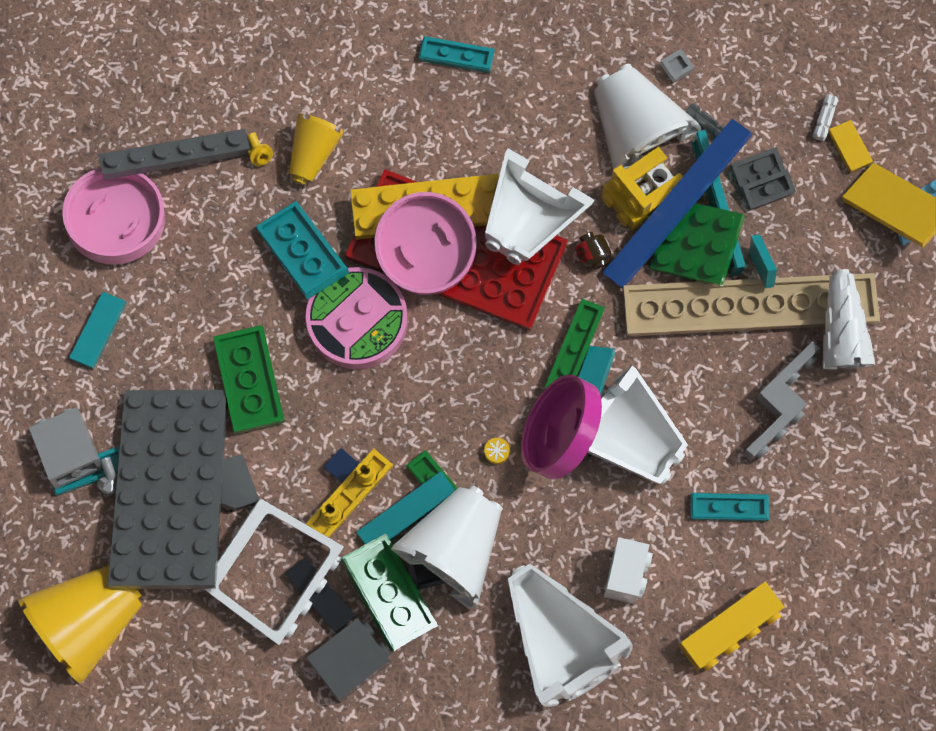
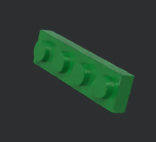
(577, 340)

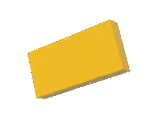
(850, 146)

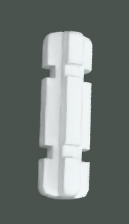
(825, 117)

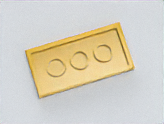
(894, 204)

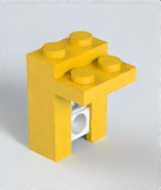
(629, 198)

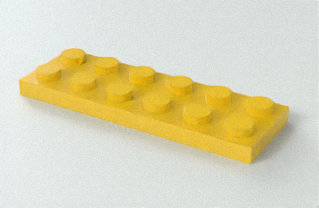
(472, 193)

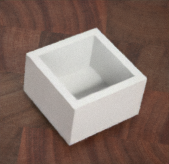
(626, 571)

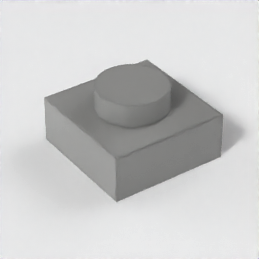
(677, 65)

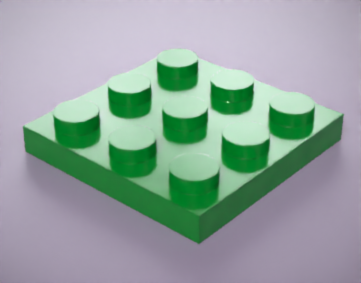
(700, 245)

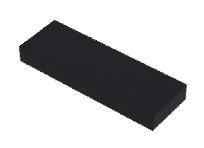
(327, 602)

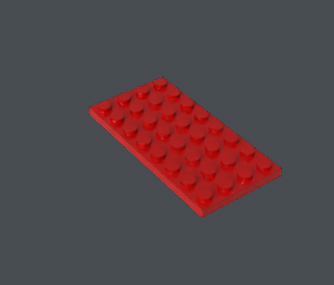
(493, 282)

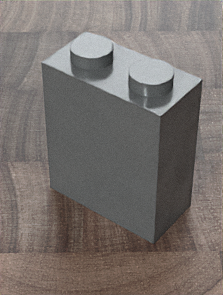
(350, 659)

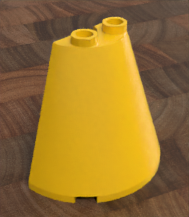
(81, 618)

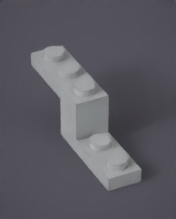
(782, 402)

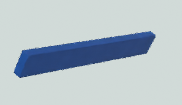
(677, 203)

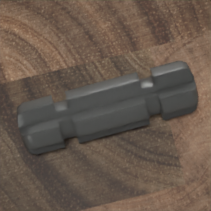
(704, 120)

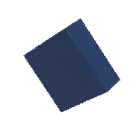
(341, 465)

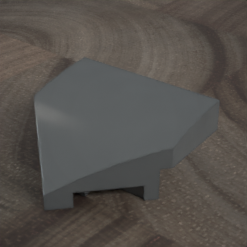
(237, 485)

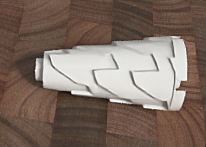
(846, 332)

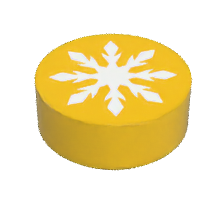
(496, 451)

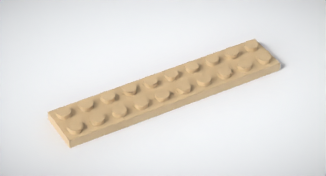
(736, 305)

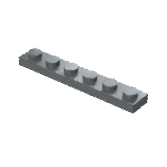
(173, 154)

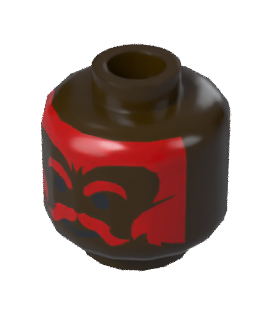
(593, 251)

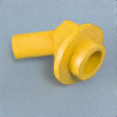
(260, 153)

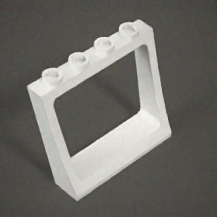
(316, 584)

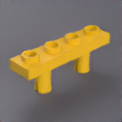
(350, 494)

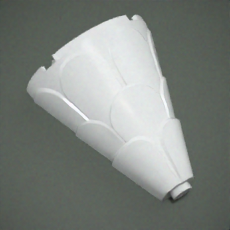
(563, 638)

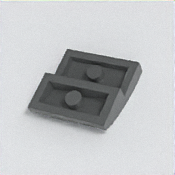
(762, 178)

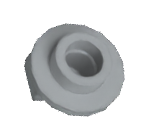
(109, 482)

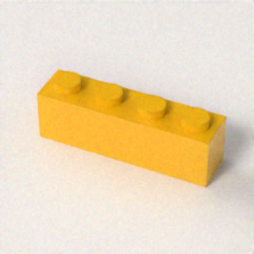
(731, 626)

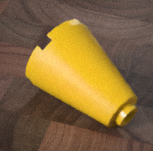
(311, 147)

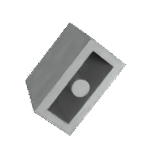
(65, 447)

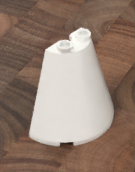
(638, 116)
(528, 211)
(637, 430)
(455, 542)

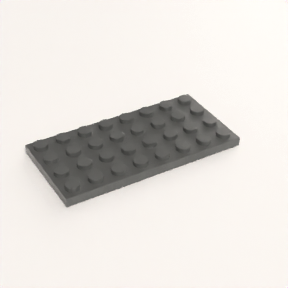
(169, 490)

